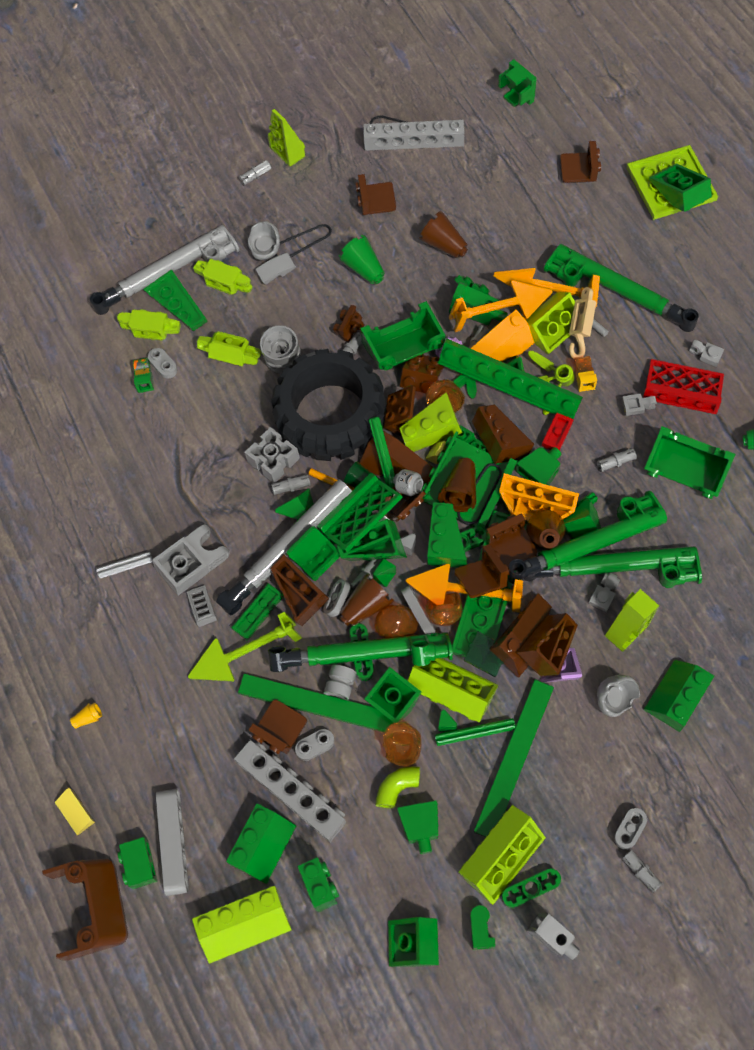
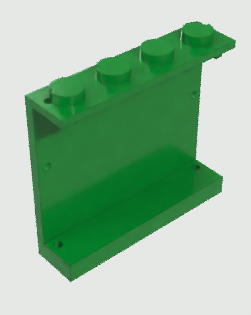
(460, 449)

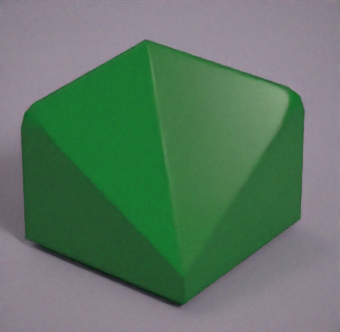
(384, 573)

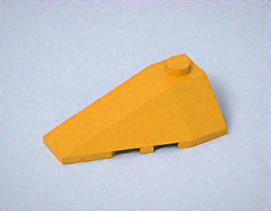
(507, 339)

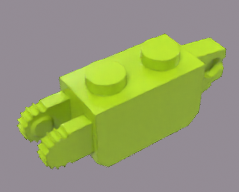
(223, 276)
(148, 324)
(229, 349)

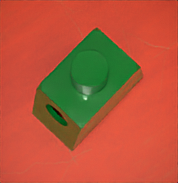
(540, 465)
(420, 824)

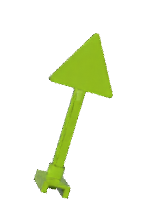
(215, 664)

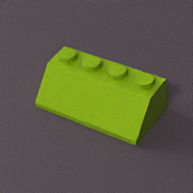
(454, 687)
(502, 854)
(241, 924)

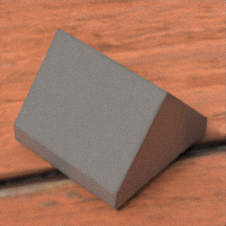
(409, 543)

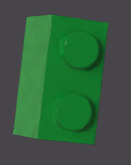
(137, 863)

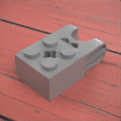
(193, 558)

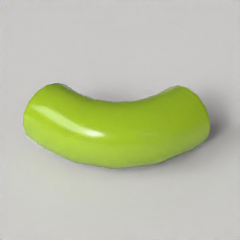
(394, 784)

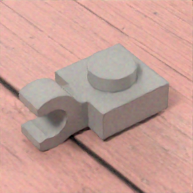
(709, 354)
(636, 404)

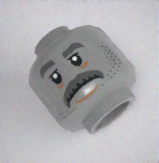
(408, 482)

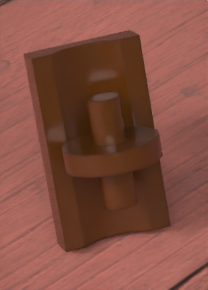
(350, 323)

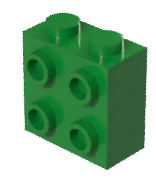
(315, 878)

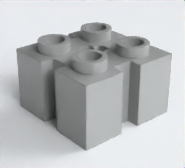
(272, 455)

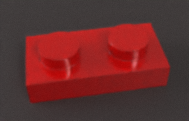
(557, 431)

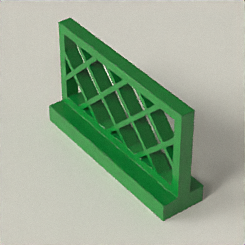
(353, 506)

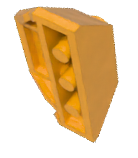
(531, 497)

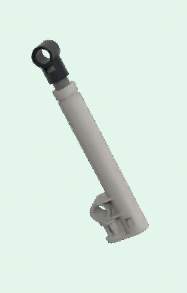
(212, 245)
(232, 599)

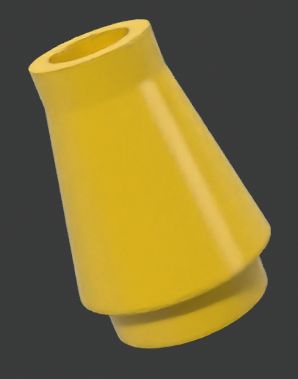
(87, 715)

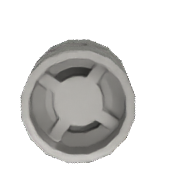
(340, 678)

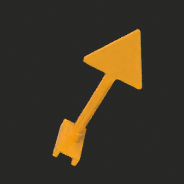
(526, 275)
(527, 297)
(435, 584)

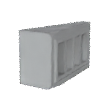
(204, 619)

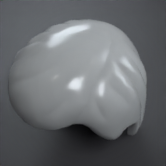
(264, 240)
(617, 694)

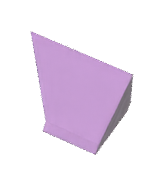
(569, 671)

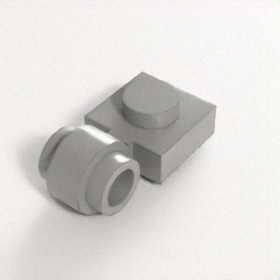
(604, 596)

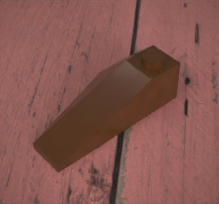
(400, 457)
(519, 632)

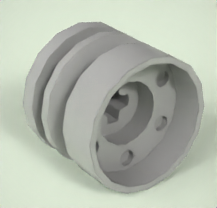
(277, 341)

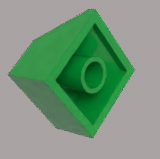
(413, 942)

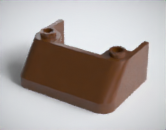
(104, 904)

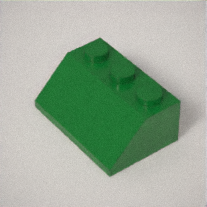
(679, 694)
(261, 843)

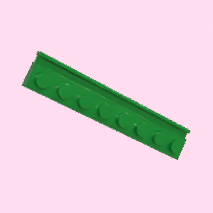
(509, 379)

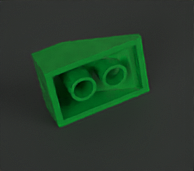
(682, 186)

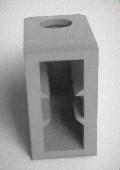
(547, 929)

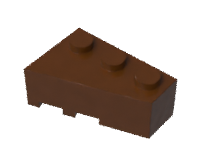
(501, 435)
(299, 591)
(549, 644)

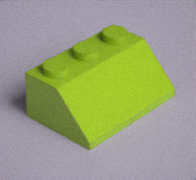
(552, 321)

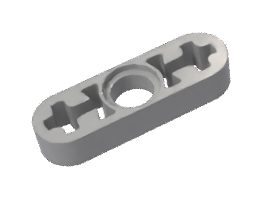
(418, 610)

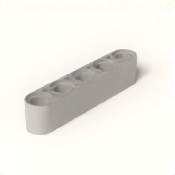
(172, 842)

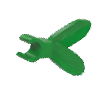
(470, 384)

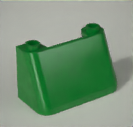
(404, 339)
(689, 462)

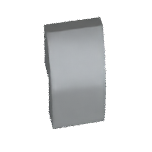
(277, 266)

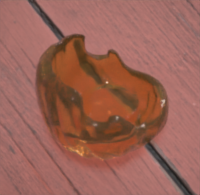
(447, 386)
(446, 613)
(395, 622)
(402, 744)

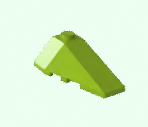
(284, 140)

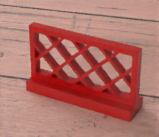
(682, 396)

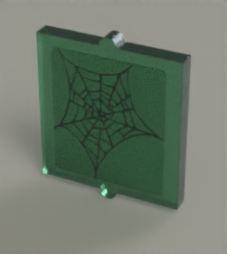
(481, 656)

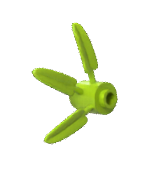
(560, 371)

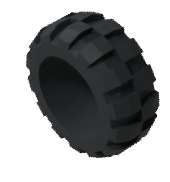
(321, 371)

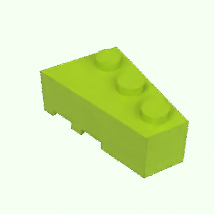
(431, 425)
(632, 619)

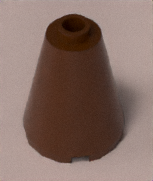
(444, 236)
(460, 486)
(545, 529)
(364, 602)

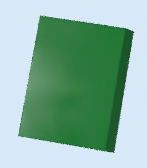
(393, 696)

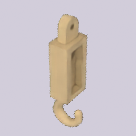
(582, 321)

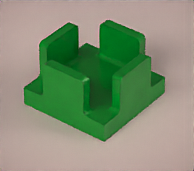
(520, 82)

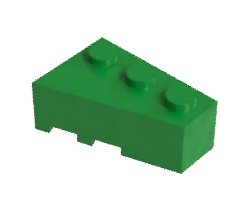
(445, 538)
(379, 543)

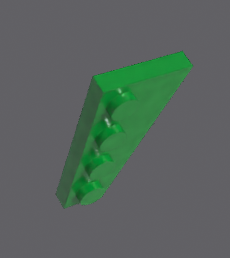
(173, 296)

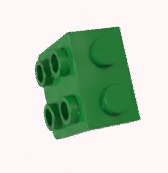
(313, 553)

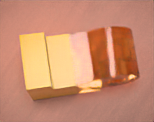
(584, 373)

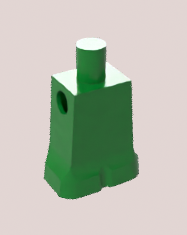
(476, 298)

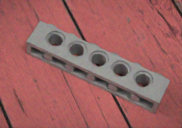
(414, 135)
(328, 828)

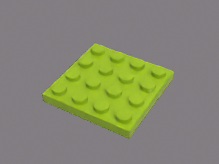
(643, 169)

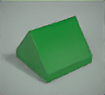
(446, 722)

